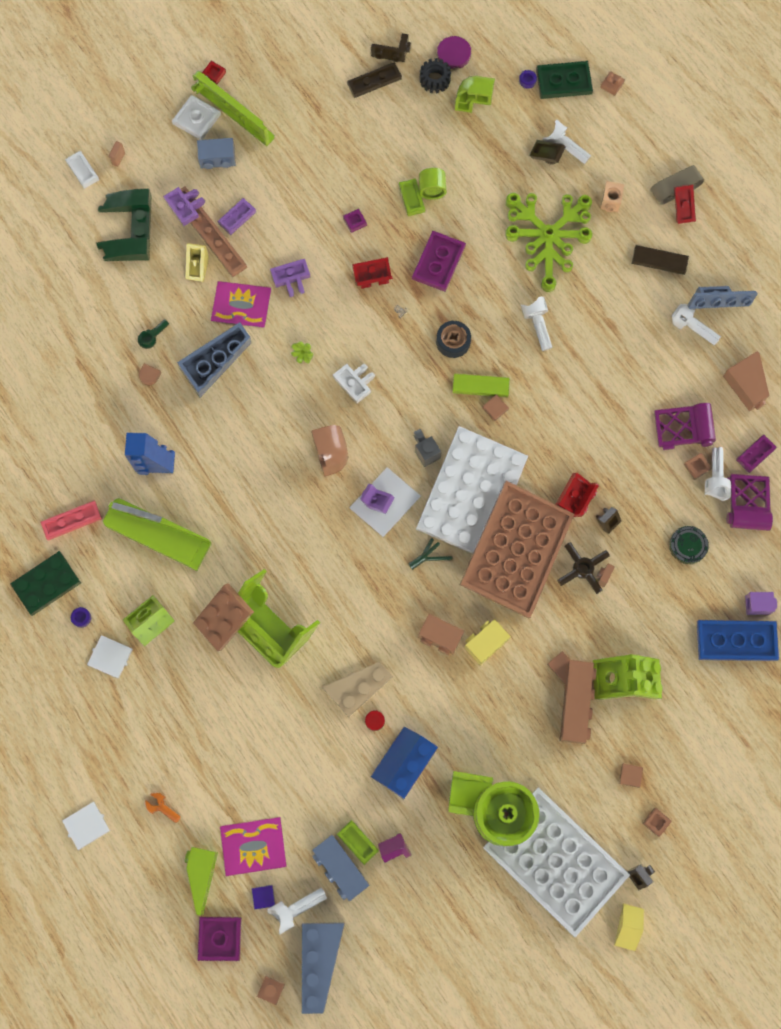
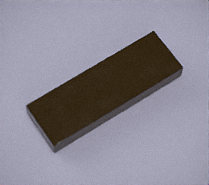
(374, 80)
(660, 259)

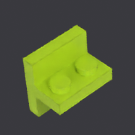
(148, 620)

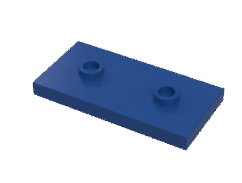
(737, 640)

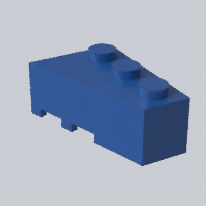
(147, 456)

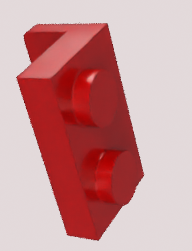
(372, 272)
(577, 495)

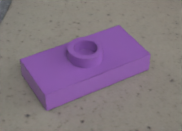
(236, 216)

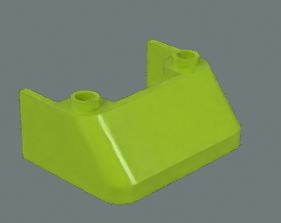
(266, 630)

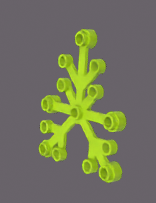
(549, 253)

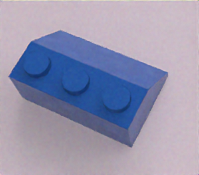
(404, 762)

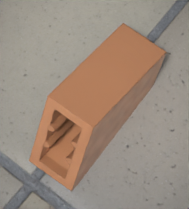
(749, 381)

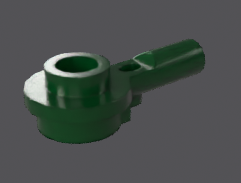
(147, 338)

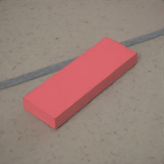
(71, 520)

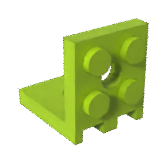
(633, 677)

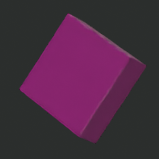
(355, 220)

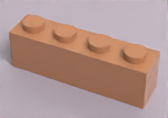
(577, 702)

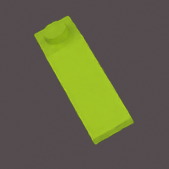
(200, 872)

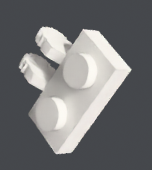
(352, 384)

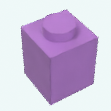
(760, 603)

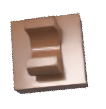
(612, 83)

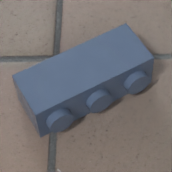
(340, 868)

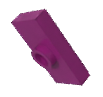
(756, 453)

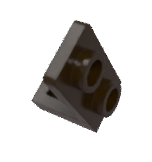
(392, 53)

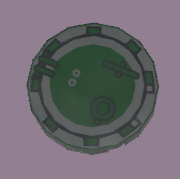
(689, 545)

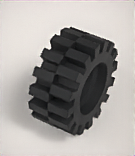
(435, 84)

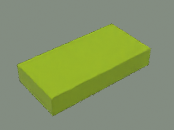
(411, 197)
(357, 842)

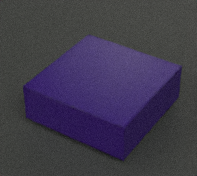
(263, 897)

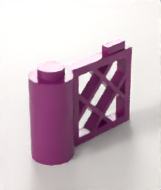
(701, 426)
(750, 516)

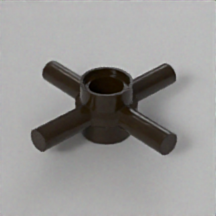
(590, 563)

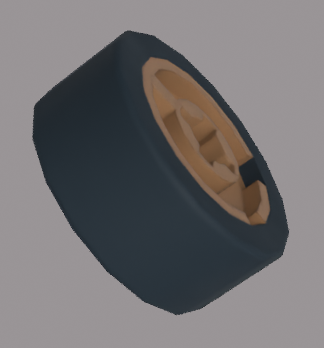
(451, 347)

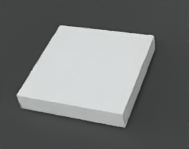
(196, 117)

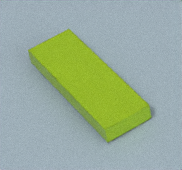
(481, 385)

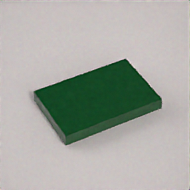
(564, 79)

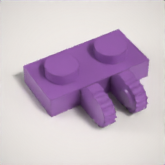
(182, 207)
(289, 274)

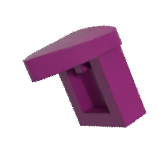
(393, 848)

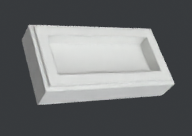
(82, 169)

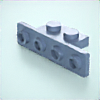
(720, 297)

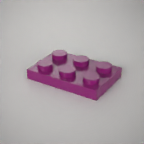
(438, 261)

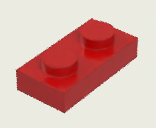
(685, 204)

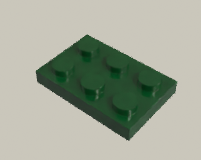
(45, 583)

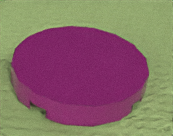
(454, 51)

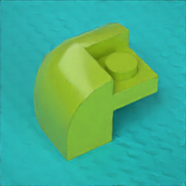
(474, 90)

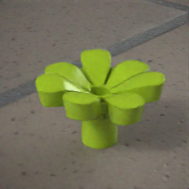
(302, 352)

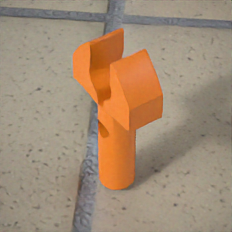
(162, 807)

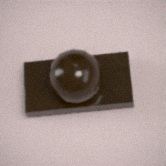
(547, 151)

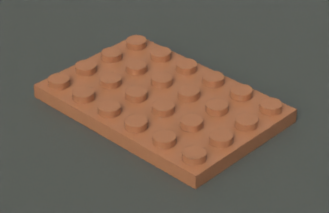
(517, 549)

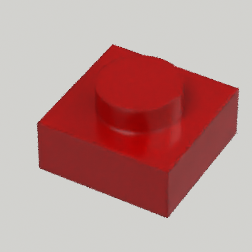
(214, 72)

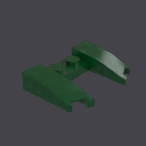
(138, 246)

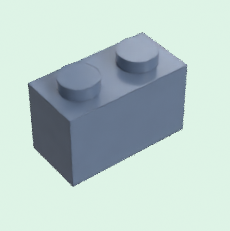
(216, 153)

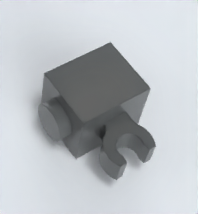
(426, 449)

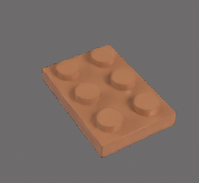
(223, 617)

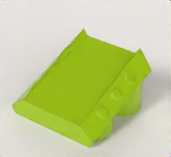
(465, 791)

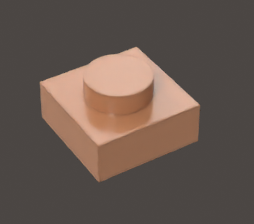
(604, 574)
(270, 990)

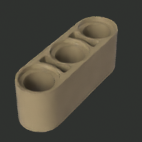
(664, 189)

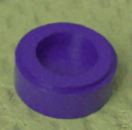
(527, 79)
(80, 617)

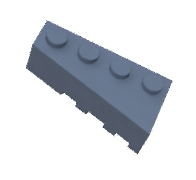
(210, 361)
(319, 957)

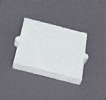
(109, 657)
(86, 825)

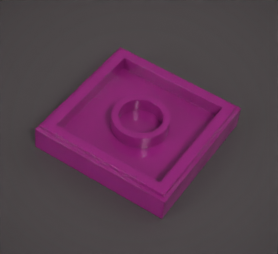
(219, 938)

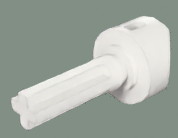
(558, 136)
(535, 313)
(694, 324)
(718, 485)
(285, 914)

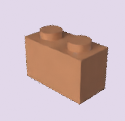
(440, 634)

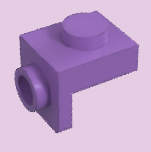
(376, 499)

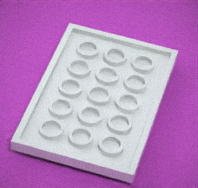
(468, 488)
(562, 867)

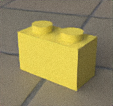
(487, 641)

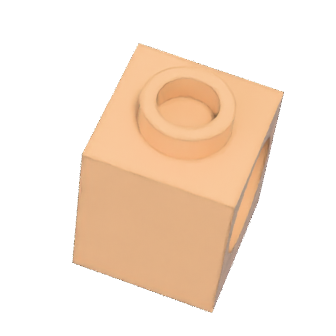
(612, 190)

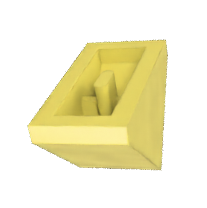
(196, 262)
(630, 927)

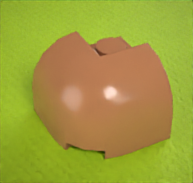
(330, 448)

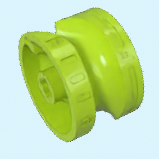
(522, 811)

